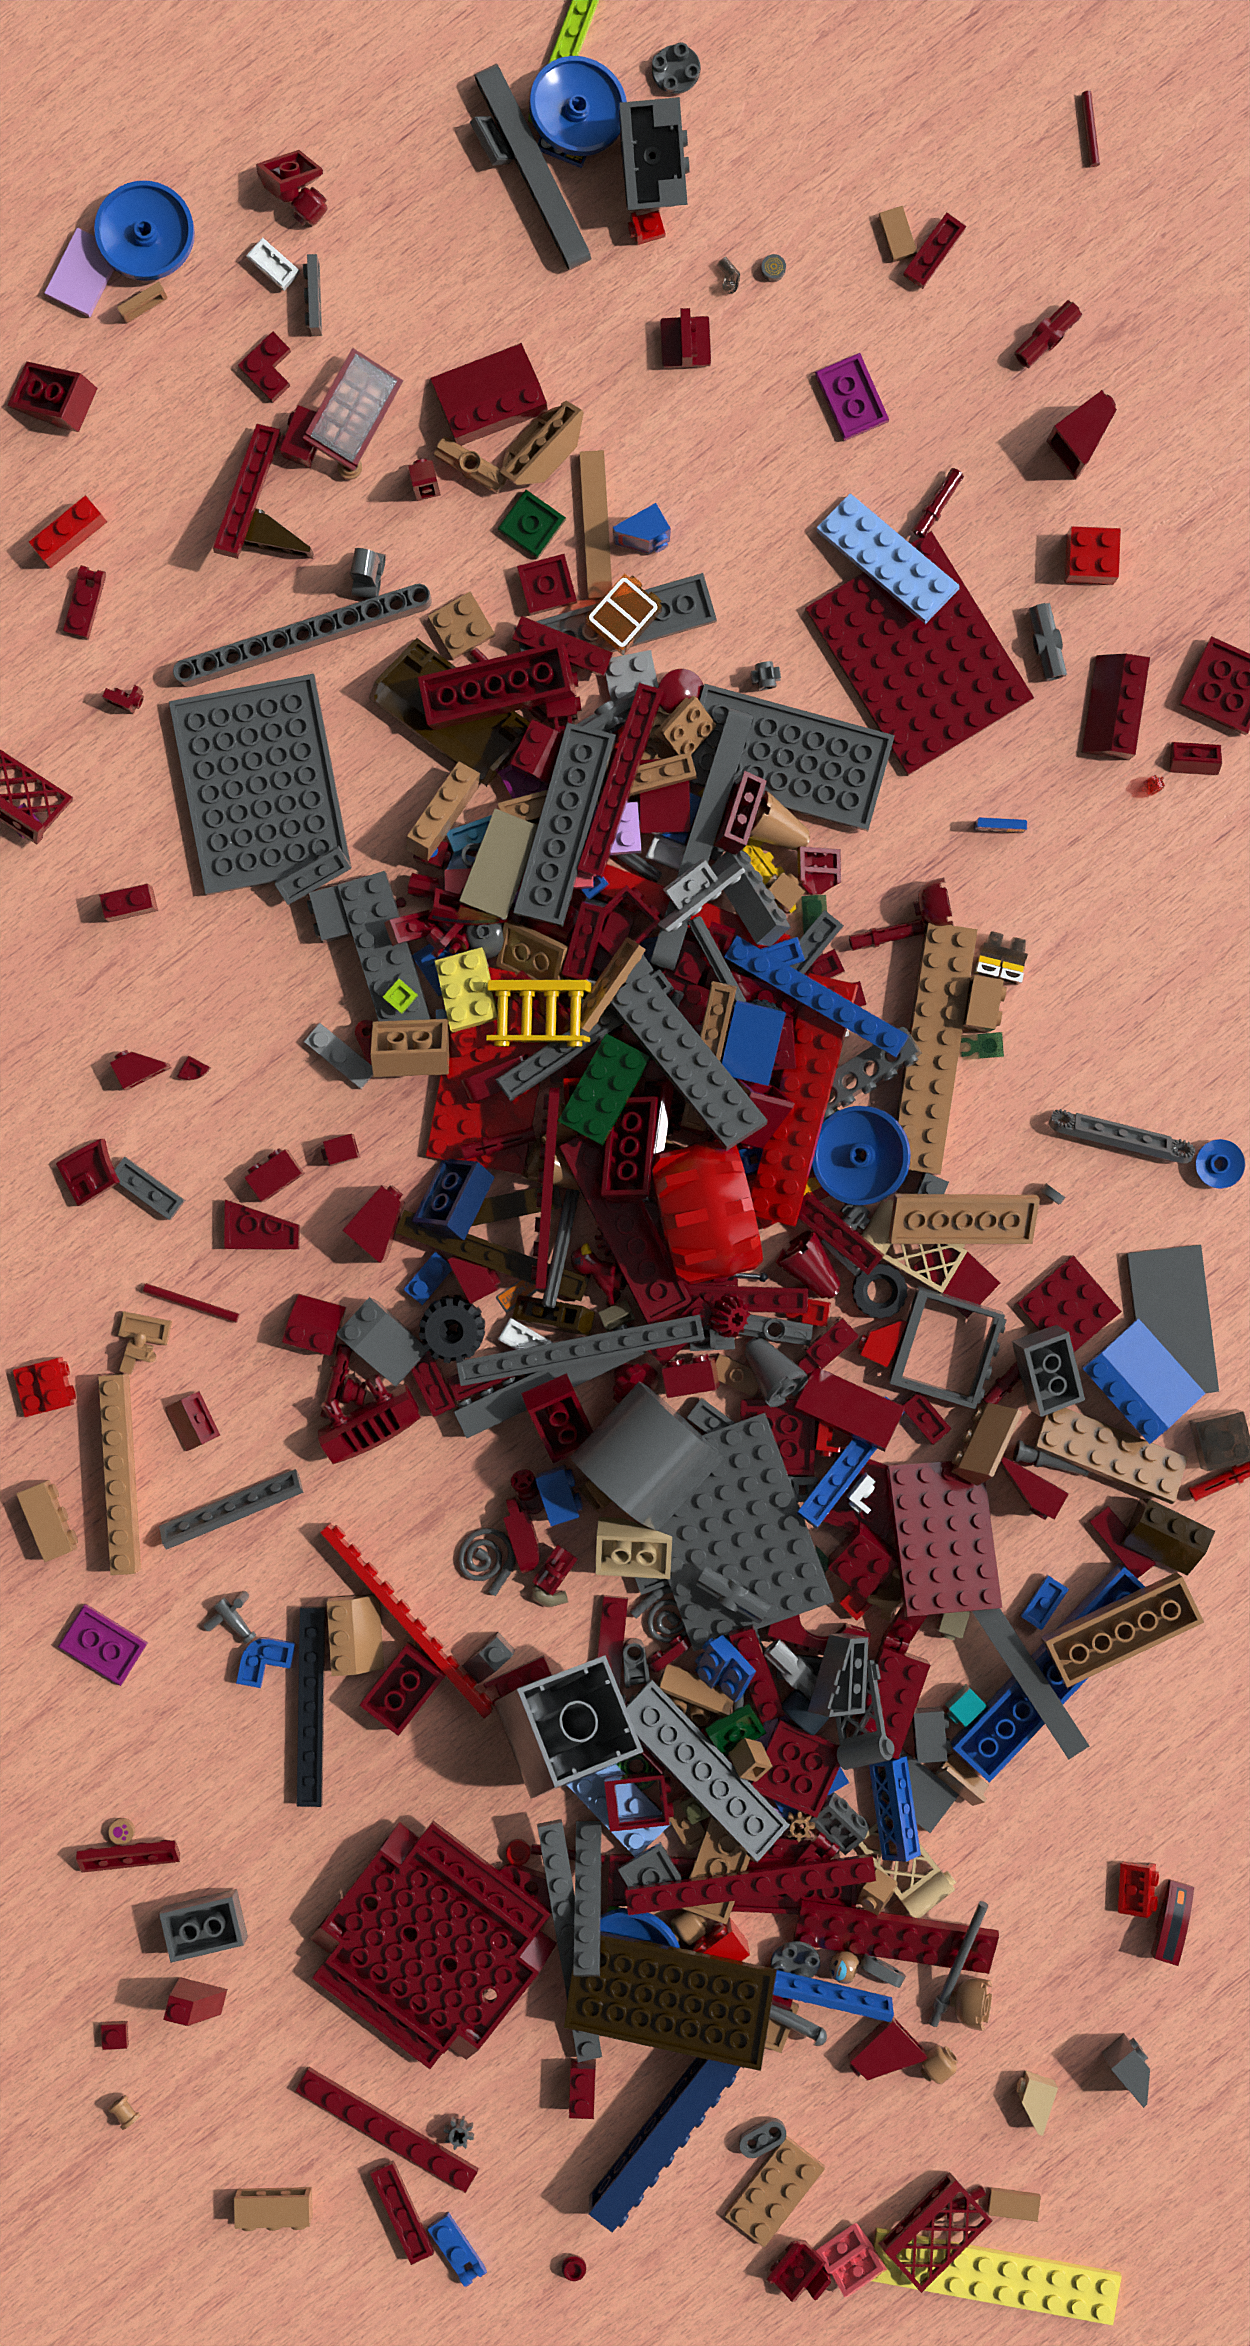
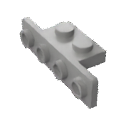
(695, 889)

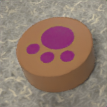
(121, 1831)

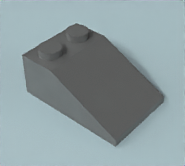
(382, 1341)

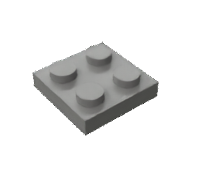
(628, 671)

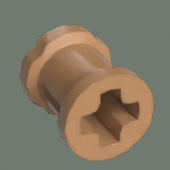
(124, 2112)

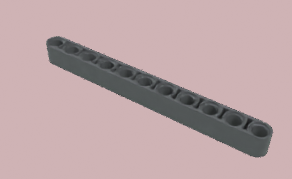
(291, 632)
(706, 823)

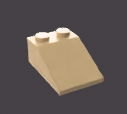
(632, 1550)

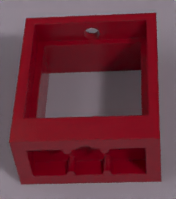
(636, 898)
(618, 1824)

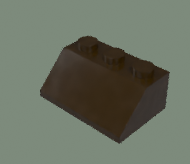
(1167, 1536)

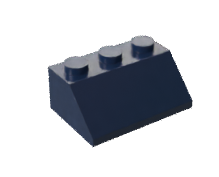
(453, 1198)

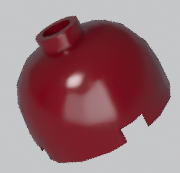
(934, 903)

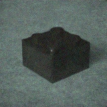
(1221, 1439)

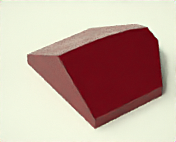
(818, 868)

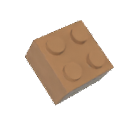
(983, 1004)

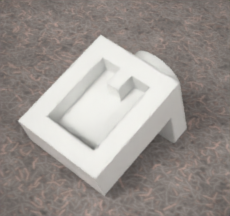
(862, 1488)

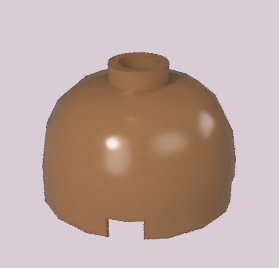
(972, 2003)

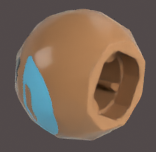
(843, 1966)

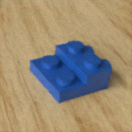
(725, 1667)

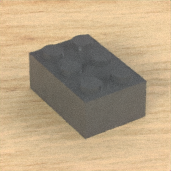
(1048, 1370)
(203, 1925)

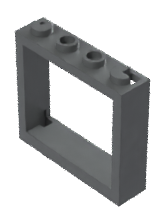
(983, 1369)

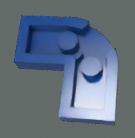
(263, 1652)

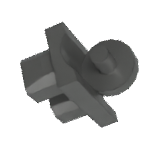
(712, 1341)

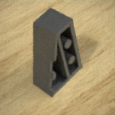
(841, 1677)

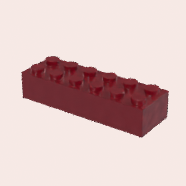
(497, 686)

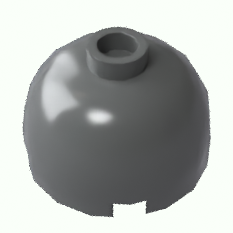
(485, 936)

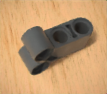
(366, 572)

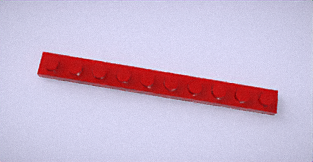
(414, 1627)

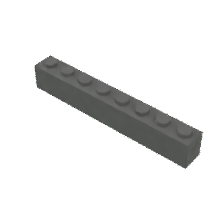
(507, 1401)

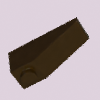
(270, 535)
(562, 1317)

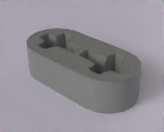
(882, 1970)

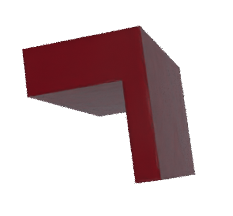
(193, 1421)

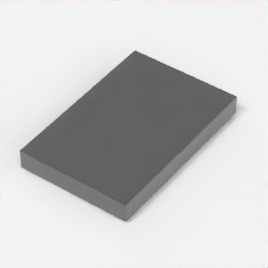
(929, 1792)

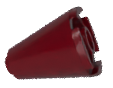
(810, 1265)

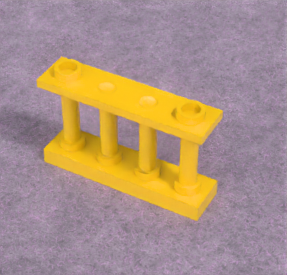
(527, 990)

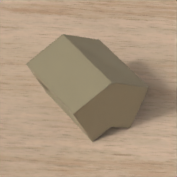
(616, 1315)

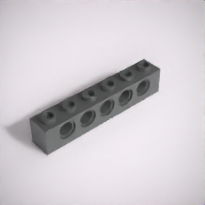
(865, 1083)

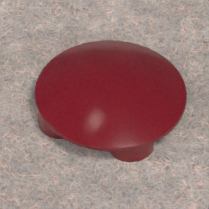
(677, 686)

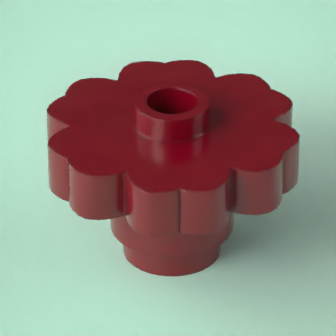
(627, 1376)

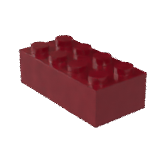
(899, 1693)

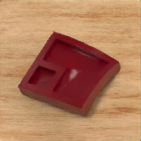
(88, 1172)

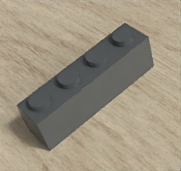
(753, 900)

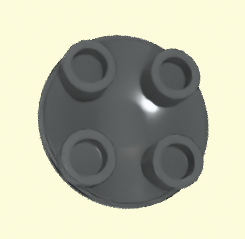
(676, 68)
(796, 1959)

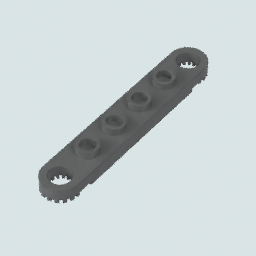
(1122, 1136)

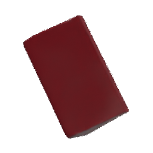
(1195, 758)

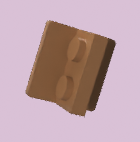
(686, 727)

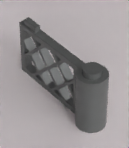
(870, 1746)

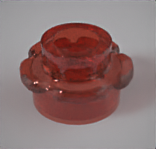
(1153, 785)

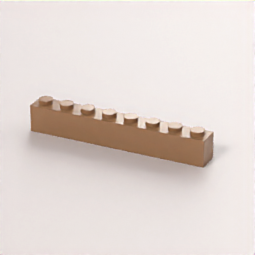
(119, 1474)

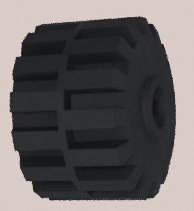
(452, 1345)

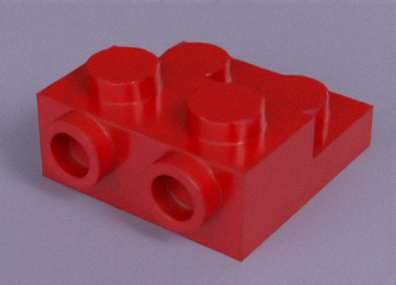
(44, 1386)

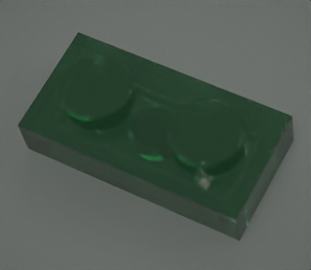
(812, 907)

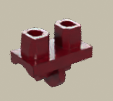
(440, 941)
(555, 1569)

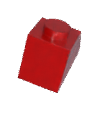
(881, 1342)

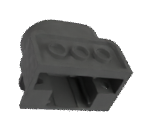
(653, 128)

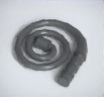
(482, 1555)
(671, 1617)

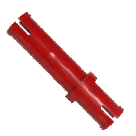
(1198, 1491)

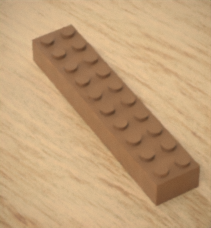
(937, 1031)

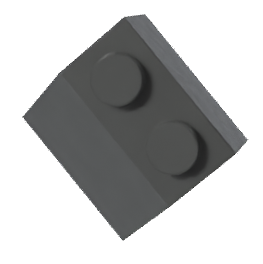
(1130, 2066)

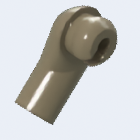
(547, 1600)

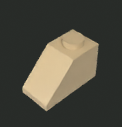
(1037, 2097)

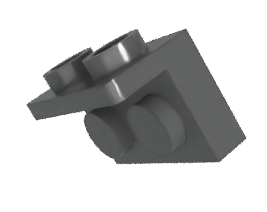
(841, 1824)

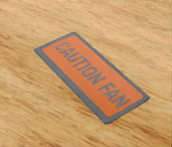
(509, 1296)

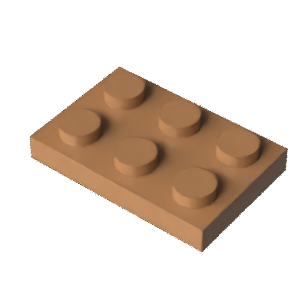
(531, 952)

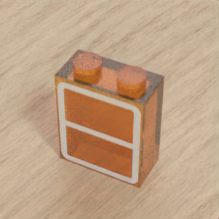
(624, 613)

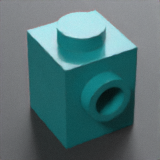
(965, 1706)

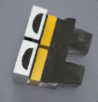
(1012, 959)

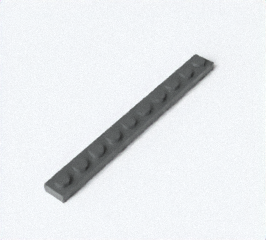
(580, 1350)
(563, 1912)

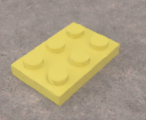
(465, 989)

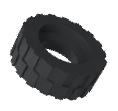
(893, 1304)

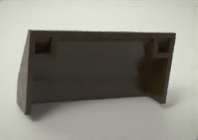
(478, 744)

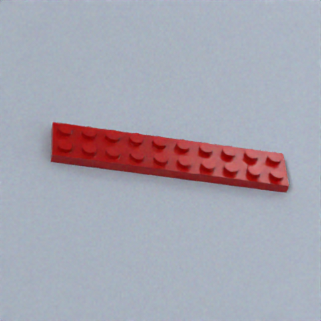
(792, 1147)

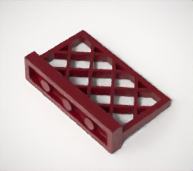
(17, 817)
(917, 2221)

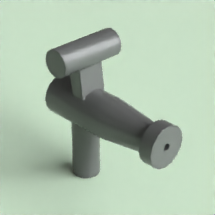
(231, 1616)

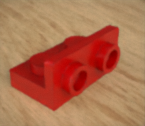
(1138, 1889)

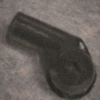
(732, 276)

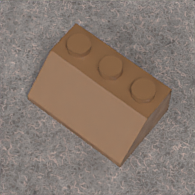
(410, 1048)
(985, 1442)
(355, 1634)
(694, 1696)

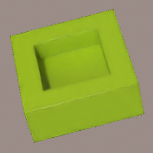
(400, 996)

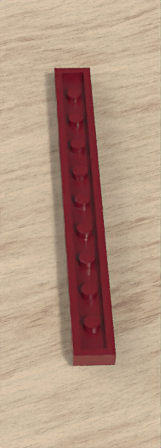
(750, 1884)

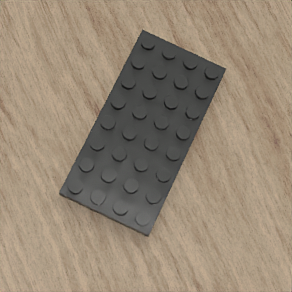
(805, 757)

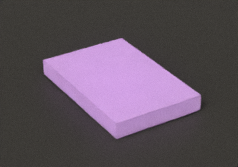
(80, 275)

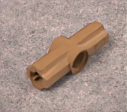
(458, 456)

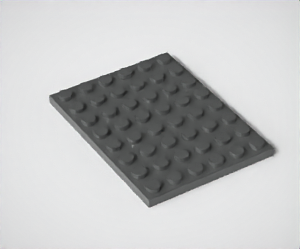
(258, 781)
(748, 1531)

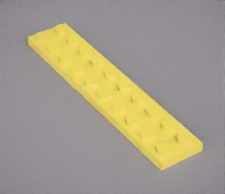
(1012, 2280)

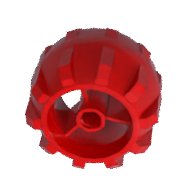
(706, 1212)

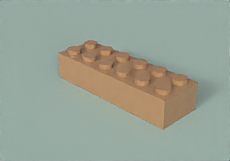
(1122, 1629)

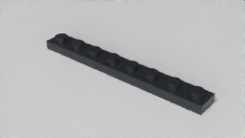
(311, 1706)

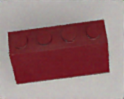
(1115, 705)
(630, 1152)

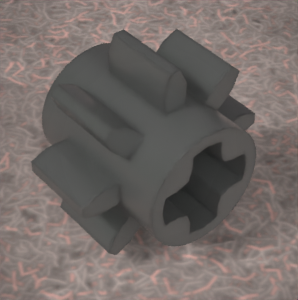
(765, 675)
(855, 1215)
(456, 2138)

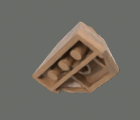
(543, 445)

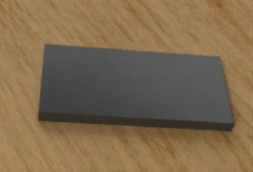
(1174, 1305)

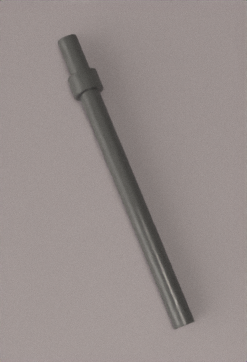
(942, 2001)

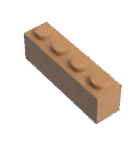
(442, 811)

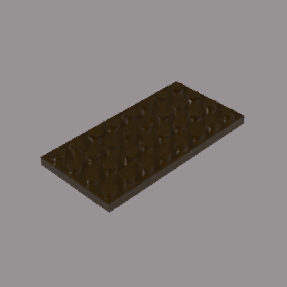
(675, 2001)

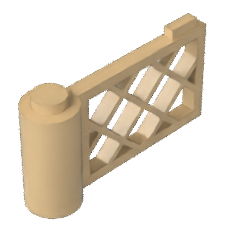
(878, 1233)
(923, 1893)

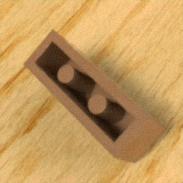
(47, 1520)
(273, 2208)

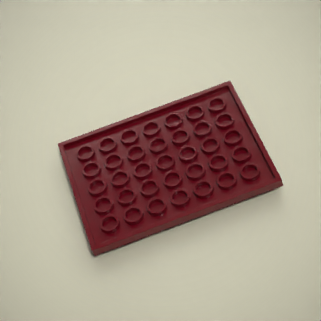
(918, 679)

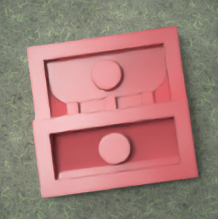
(851, 2260)

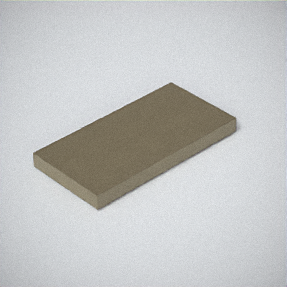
(499, 864)

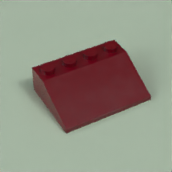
(489, 394)

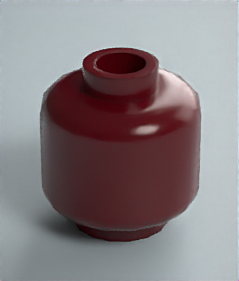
(309, 206)

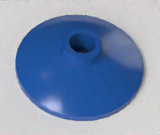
(1232, 1163)

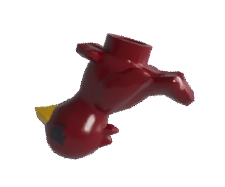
(606, 1274)

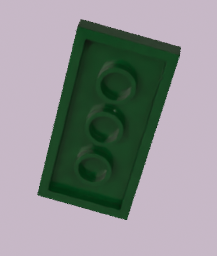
(604, 1089)

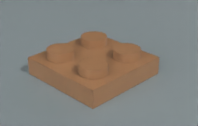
(461, 625)

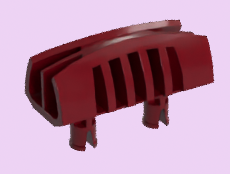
(368, 1425)

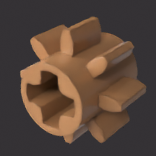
(800, 1832)

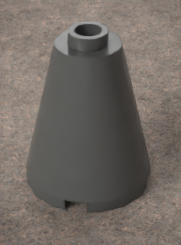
(774, 1372)

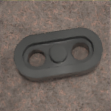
(764, 2139)

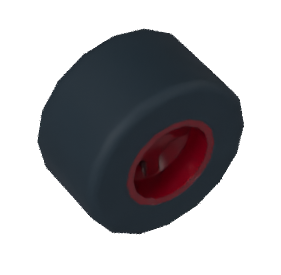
(797, 1707)

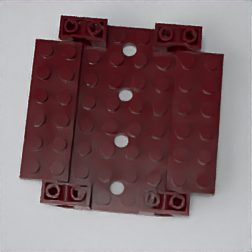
(459, 1913)

